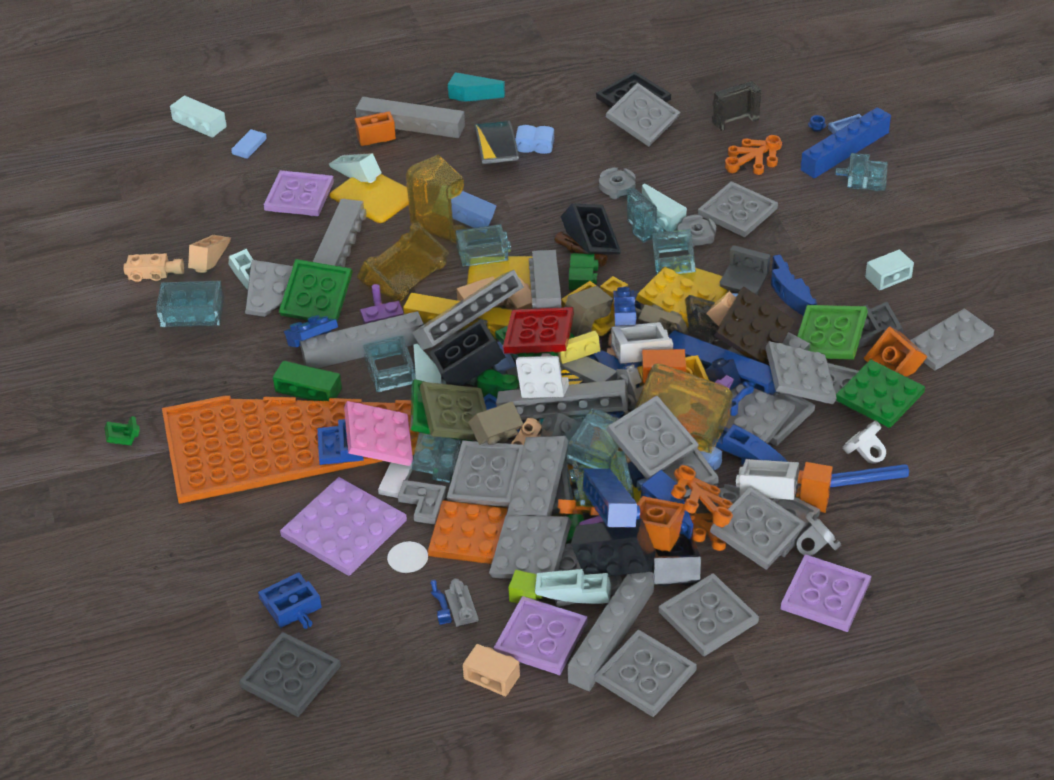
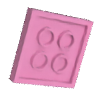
(378, 433)

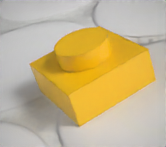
(612, 285)

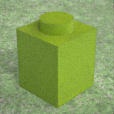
(523, 585)

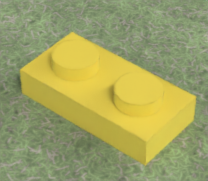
(580, 347)

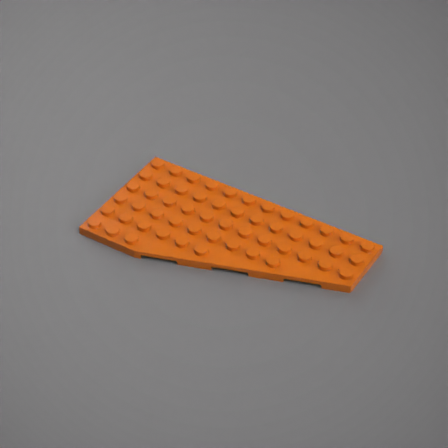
(253, 443)

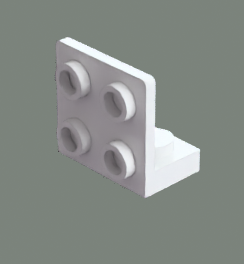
(541, 377)

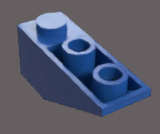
(660, 487)

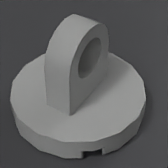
(820, 535)

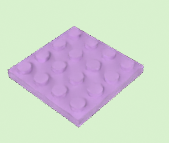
(343, 526)

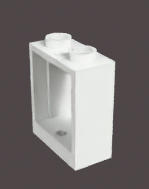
(631, 339)
(769, 478)

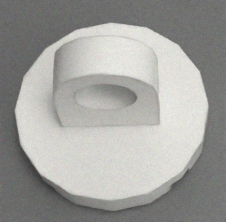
(864, 441)

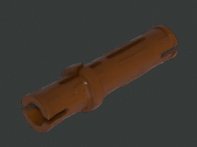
(572, 246)

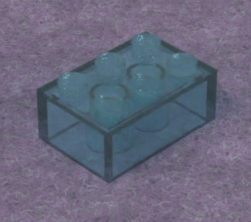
(190, 303)

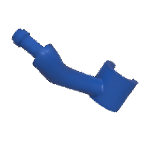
(746, 391)
(443, 615)

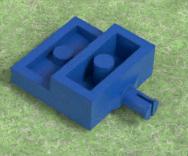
(314, 327)
(334, 446)
(291, 600)

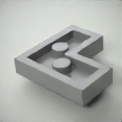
(426, 497)

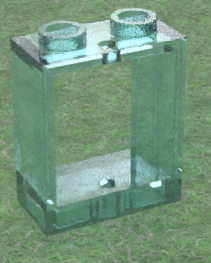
(681, 241)
(482, 245)
(384, 378)

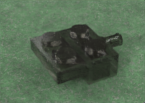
(698, 320)

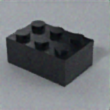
(467, 354)
(613, 549)

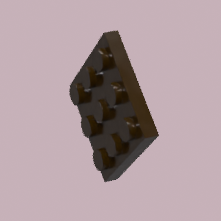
(752, 324)

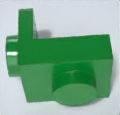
(122, 433)

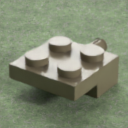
(669, 321)

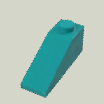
(472, 88)

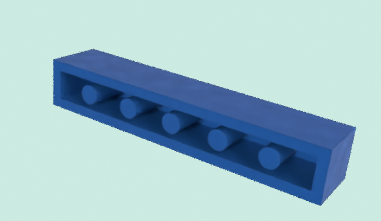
(844, 142)
(749, 370)
(610, 498)

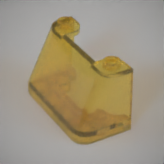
(430, 192)
(404, 263)
(696, 402)

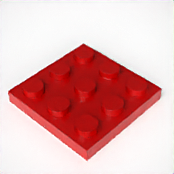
(538, 330)

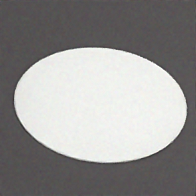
(407, 557)

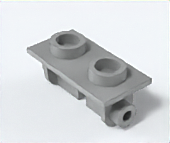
(632, 378)
(461, 603)

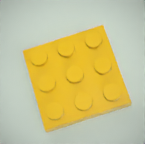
(669, 292)

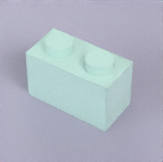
(889, 269)

